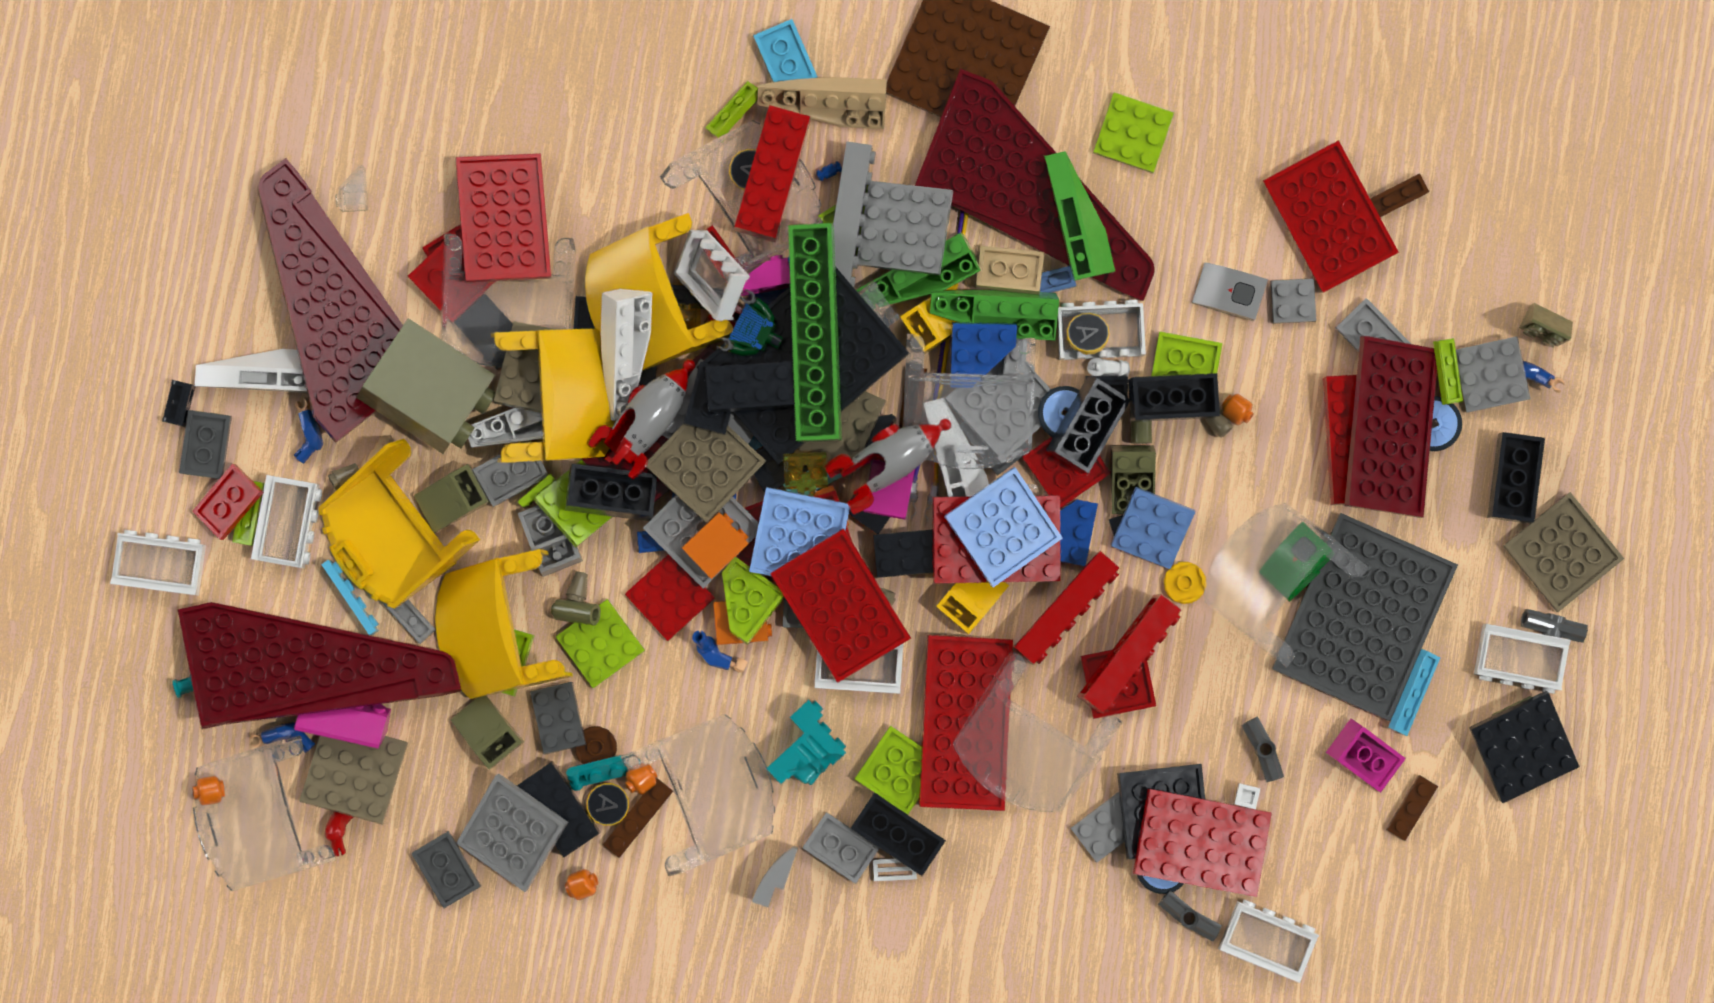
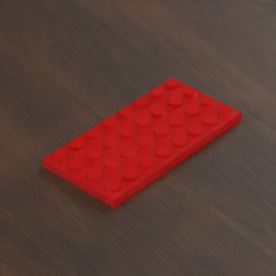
(954, 683)

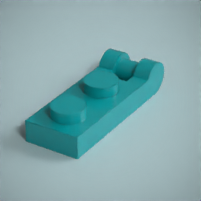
(596, 772)

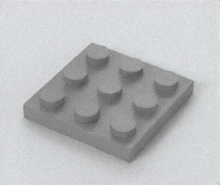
(1492, 374)

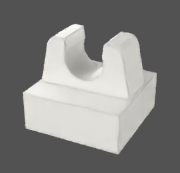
(1247, 796)

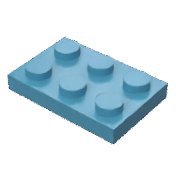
(784, 53)

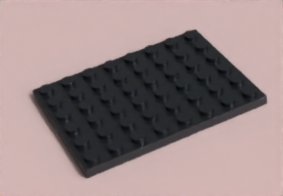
(865, 356)

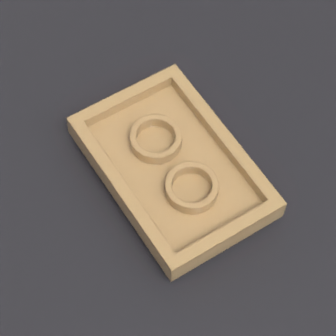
(1010, 270)

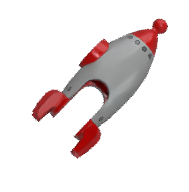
(644, 419)
(898, 448)

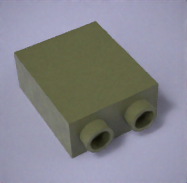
(428, 387)

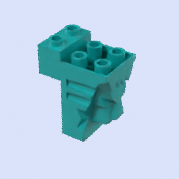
(810, 752)

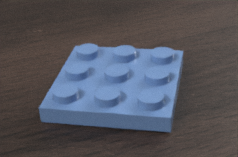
(1153, 527)

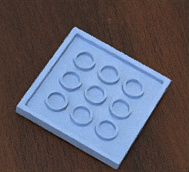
(792, 525)
(1003, 527)

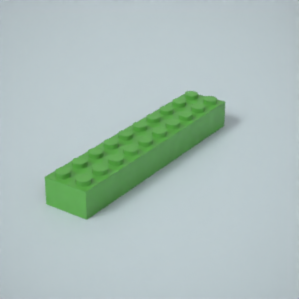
(815, 332)

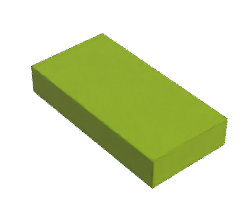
(527, 499)

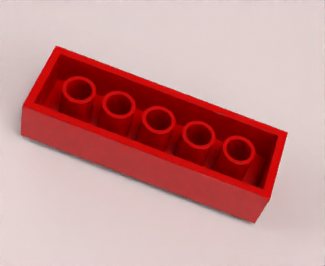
(772, 173)
(1339, 407)
(1066, 607)
(1129, 654)

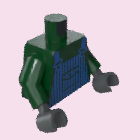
(752, 329)

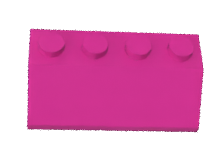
(356, 725)

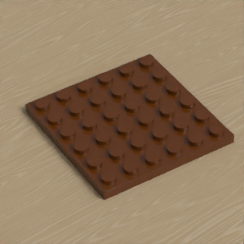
(967, 36)

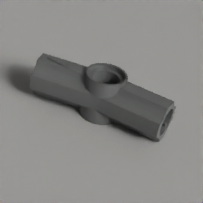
(1554, 625)
(1270, 762)
(1178, 908)

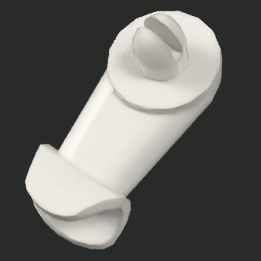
(1105, 367)

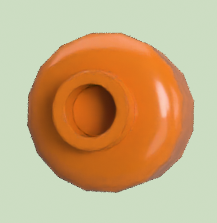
(1237, 409)
(641, 779)
(209, 790)
(581, 884)

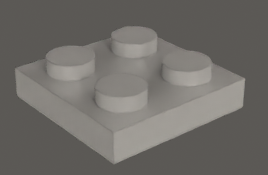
(1293, 301)

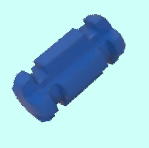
(829, 171)

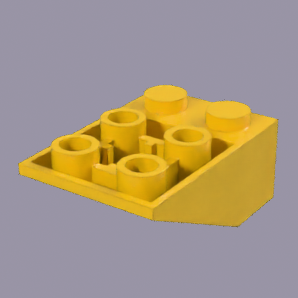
(930, 327)
(969, 603)

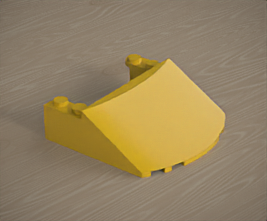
(636, 265)
(571, 393)
(381, 534)
(479, 630)

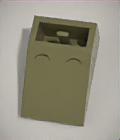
(1546, 325)
(1131, 468)
(452, 498)
(487, 731)

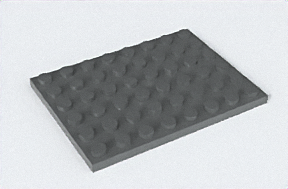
(1367, 631)

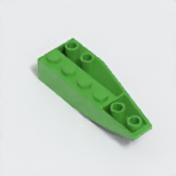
(1080, 224)
(957, 265)
(1033, 313)

